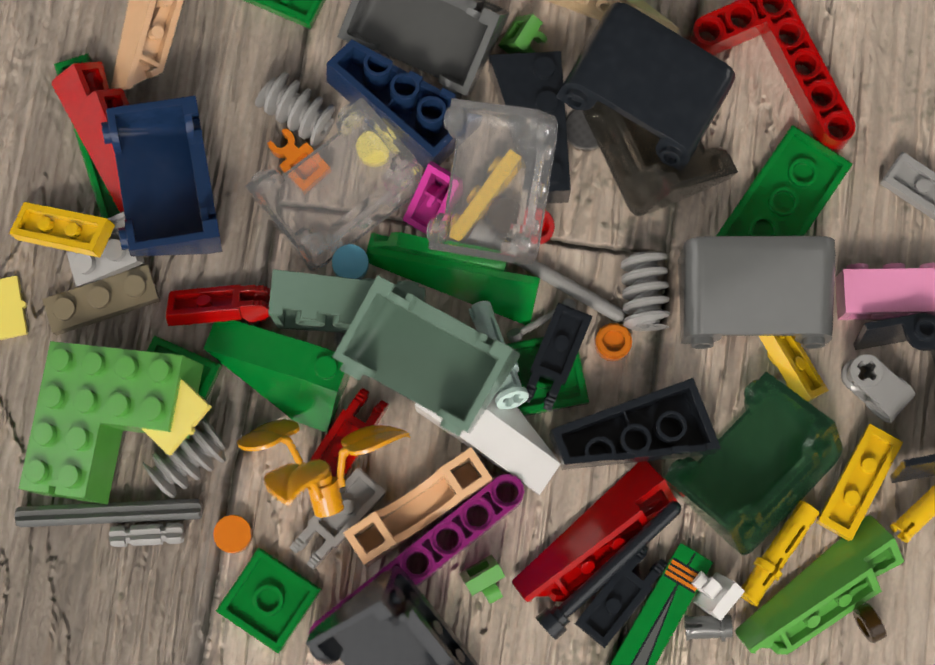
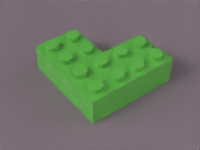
(87, 404)

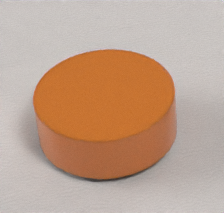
(613, 342)
(233, 534)

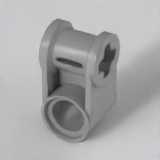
(880, 390)

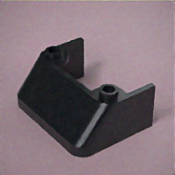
(920, 334)

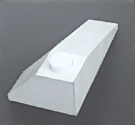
(508, 443)

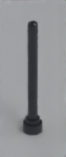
(556, 618)

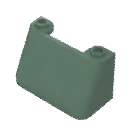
(425, 356)

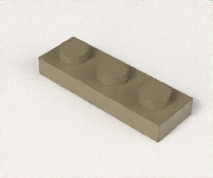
(101, 300)

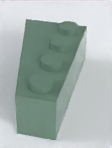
(321, 301)

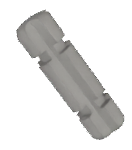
(146, 534)

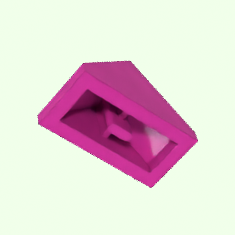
(429, 197)

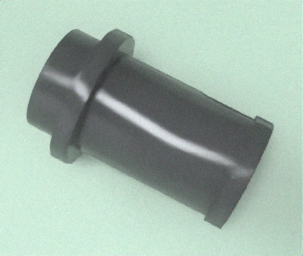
(708, 627)

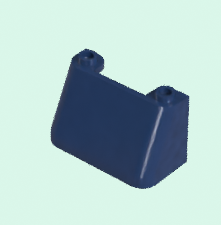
(163, 178)

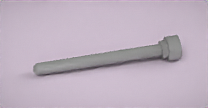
(575, 290)

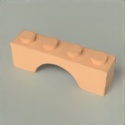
(419, 508)

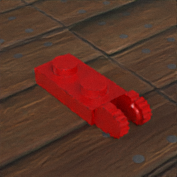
(218, 304)
(345, 424)

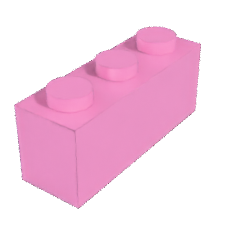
(884, 292)

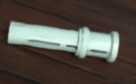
(511, 392)

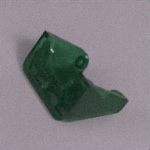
(762, 466)

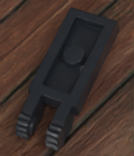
(558, 351)
(618, 600)

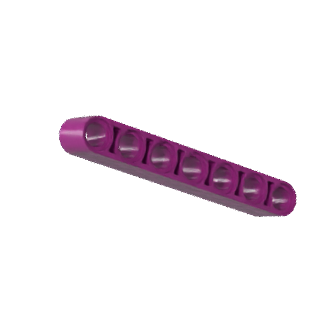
(456, 522)

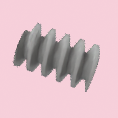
(296, 109)
(643, 291)
(187, 460)

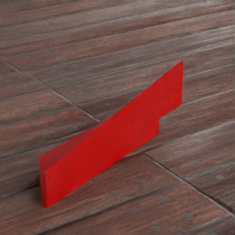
(85, 97)
(595, 535)

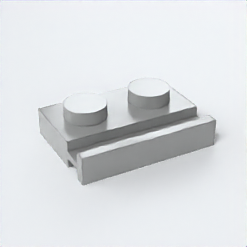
(113, 260)

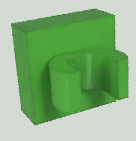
(521, 33)
(483, 578)

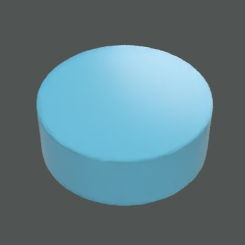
(350, 262)

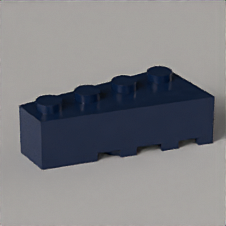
(400, 99)

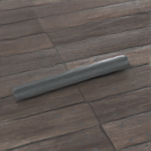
(112, 513)

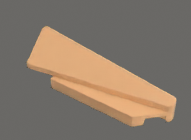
(145, 41)

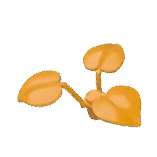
(292, 478)

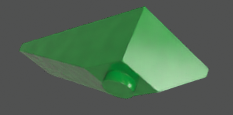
(284, 370)

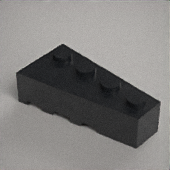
(533, 83)
(644, 429)

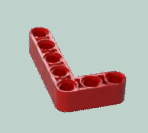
(785, 56)

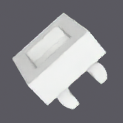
(716, 594)

